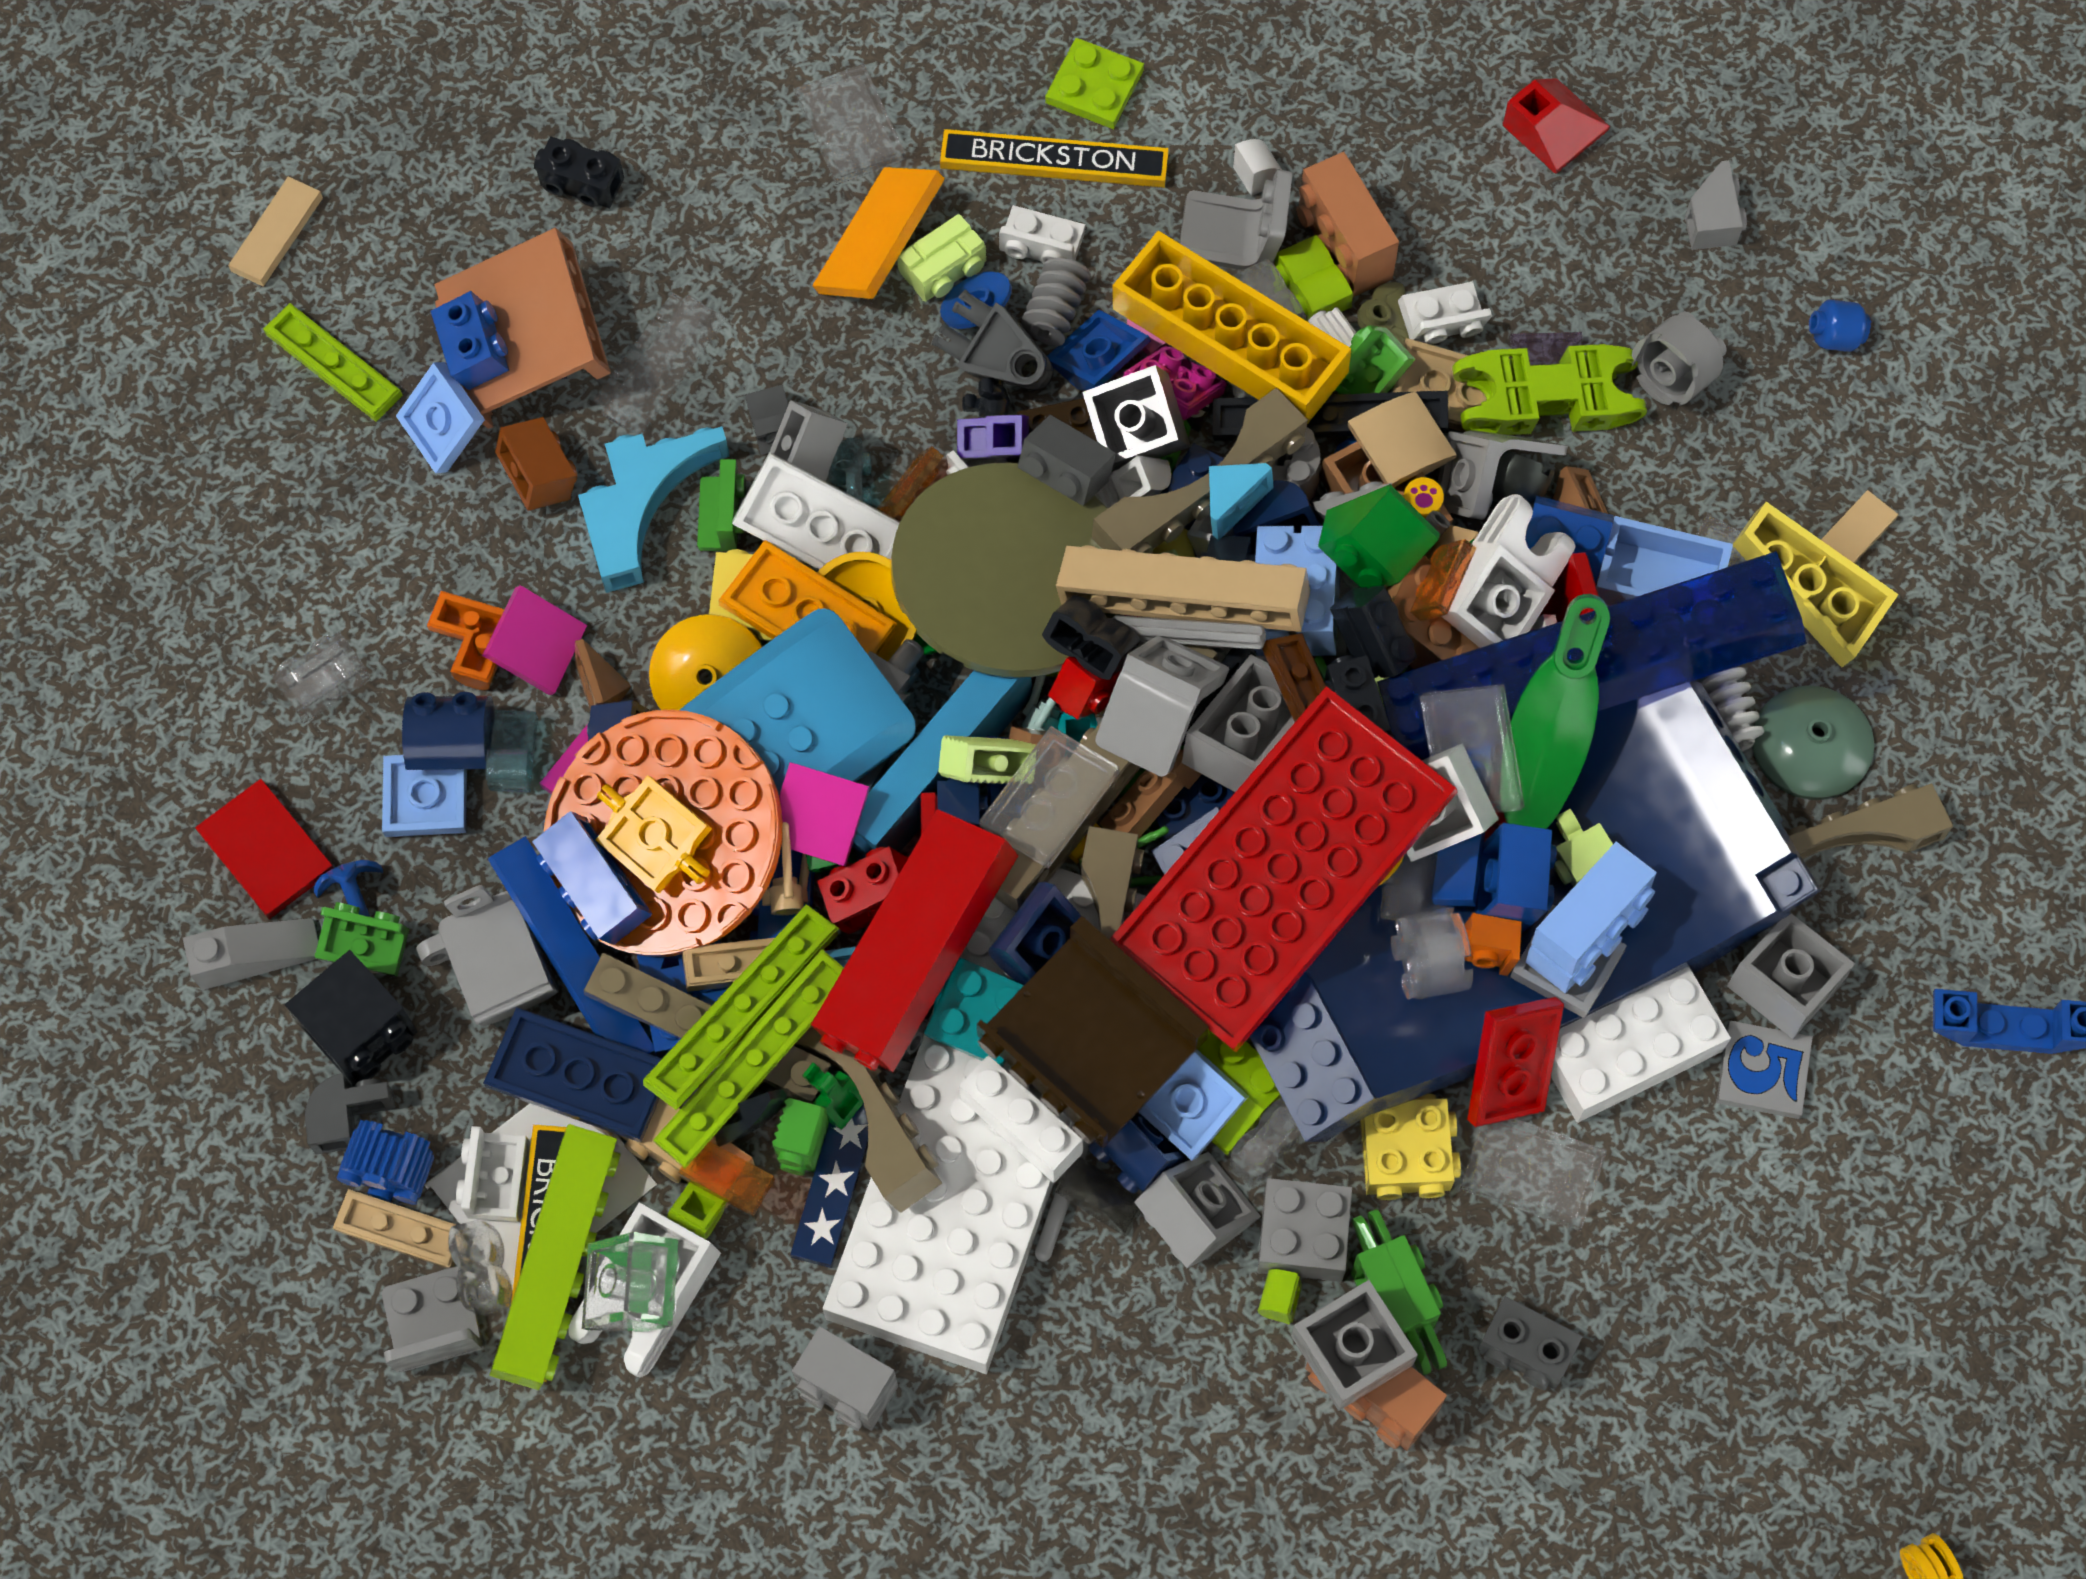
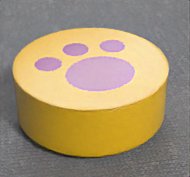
(1424, 495)

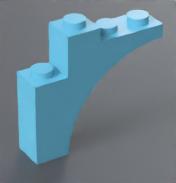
(643, 477)

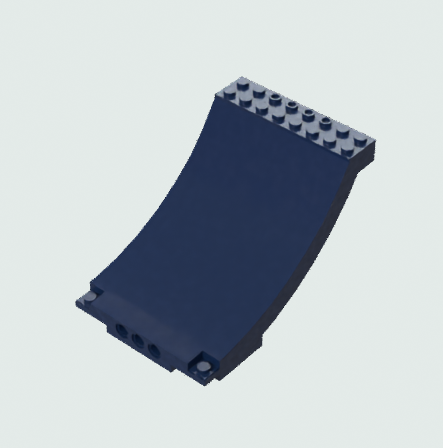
(1660, 785)

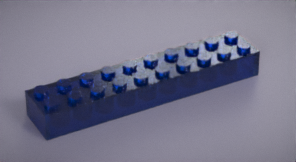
(1648, 646)

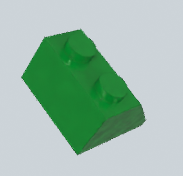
(1376, 537)

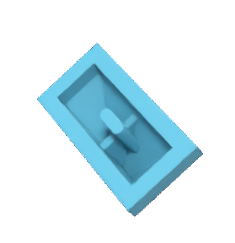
(1235, 492)

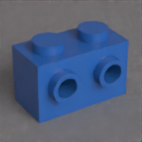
(470, 340)

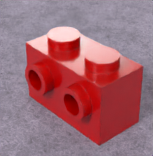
(1081, 691)
(857, 891)

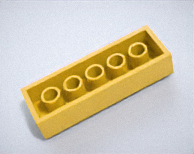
(1229, 326)

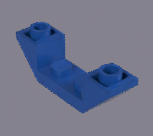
(2009, 1027)

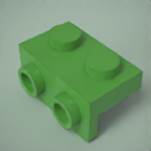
(1375, 362)
(719, 506)
(374, 941)

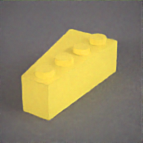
(1833, 594)

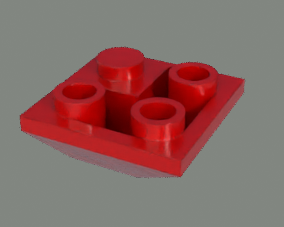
(1552, 122)

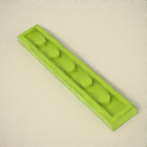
(739, 1007)
(749, 1062)

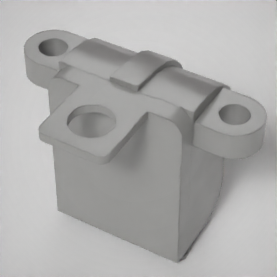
(491, 955)

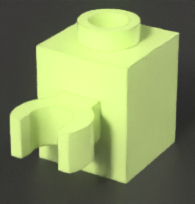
(1580, 850)

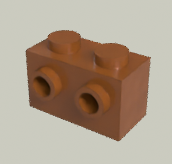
(536, 463)

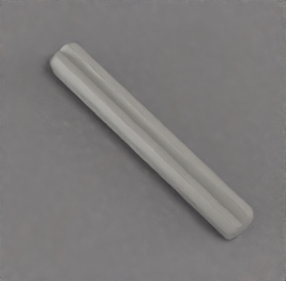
(1198, 632)

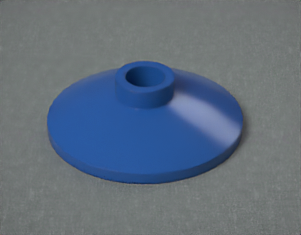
(986, 286)

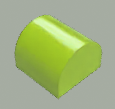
(697, 1210)
(1280, 1295)

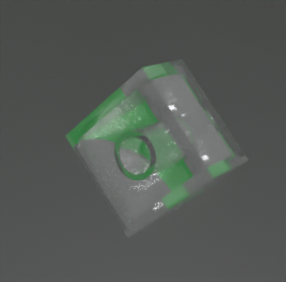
(630, 1283)

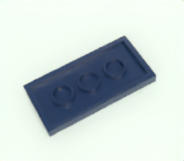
(574, 1074)

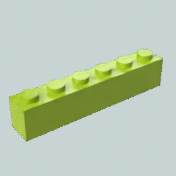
(553, 1258)

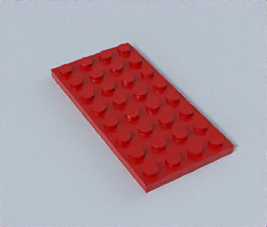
(1283, 867)

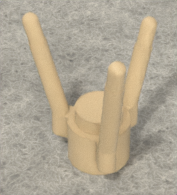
(787, 895)

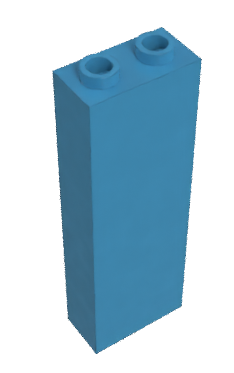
(976, 709)

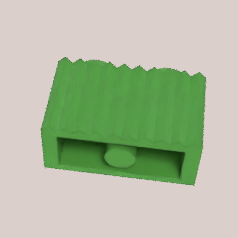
(800, 1136)

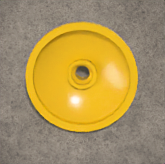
(869, 579)
(695, 645)

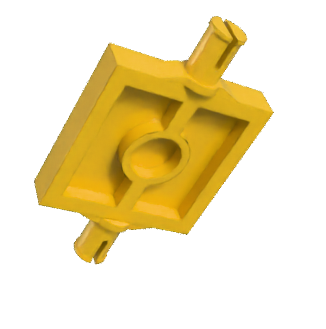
(653, 834)

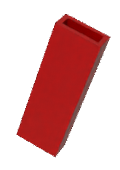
(914, 941)

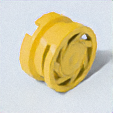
(1930, 1560)

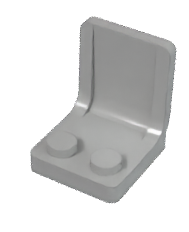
(1235, 229)
(1471, 475)
(1156, 702)
(428, 1321)

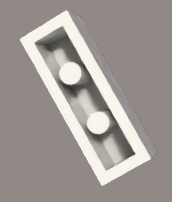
(1021, 1119)

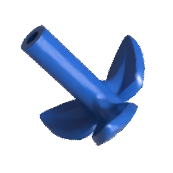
(346, 877)

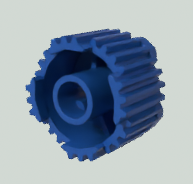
(386, 1163)

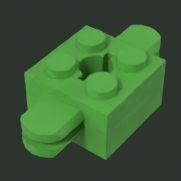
(1397, 1277)

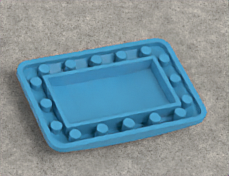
(811, 702)

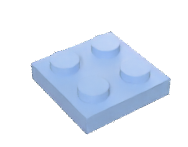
(440, 417)
(422, 800)
(1194, 1105)

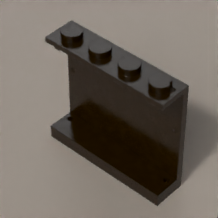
(1093, 1034)

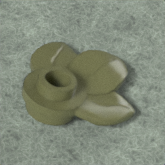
(1386, 307)

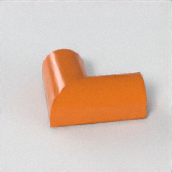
(474, 625)

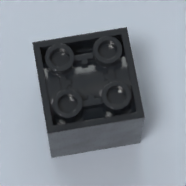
(352, 1018)

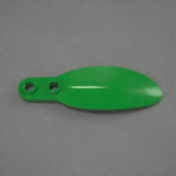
(1558, 716)

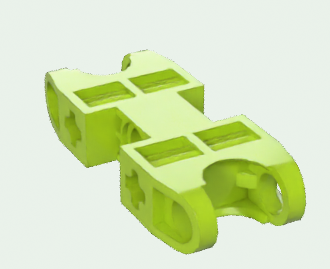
(1575, 386)

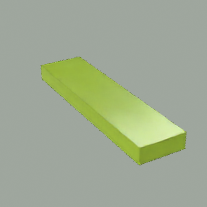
(333, 362)

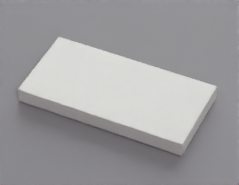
(811, 516)

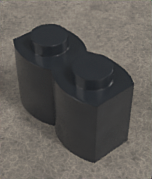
(1086, 633)

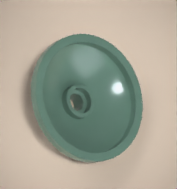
(1807, 763)

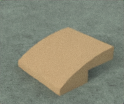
(1401, 439)

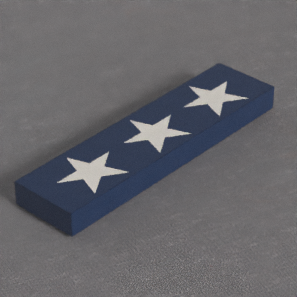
(831, 1192)

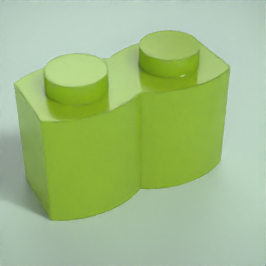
(1313, 277)

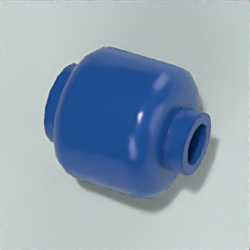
(1840, 325)

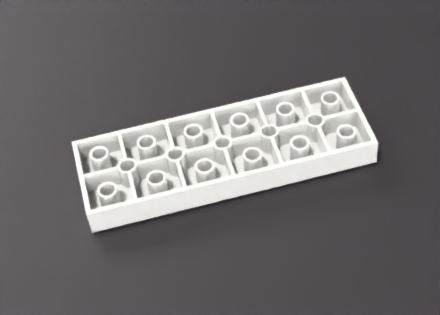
(954, 1258)

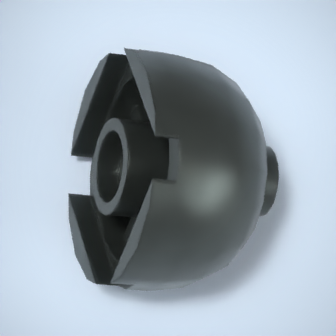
(1520, 476)

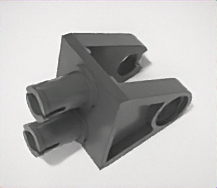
(998, 347)

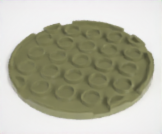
(983, 566)

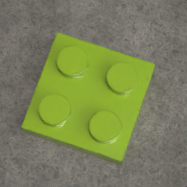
(1094, 83)

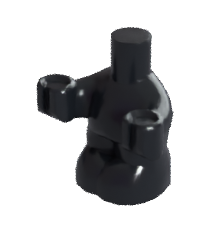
(992, 400)

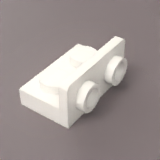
(1040, 236)
(1443, 312)

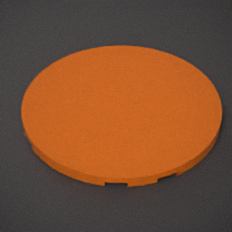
(718, 781)

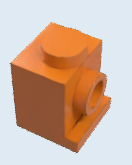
(1493, 942)

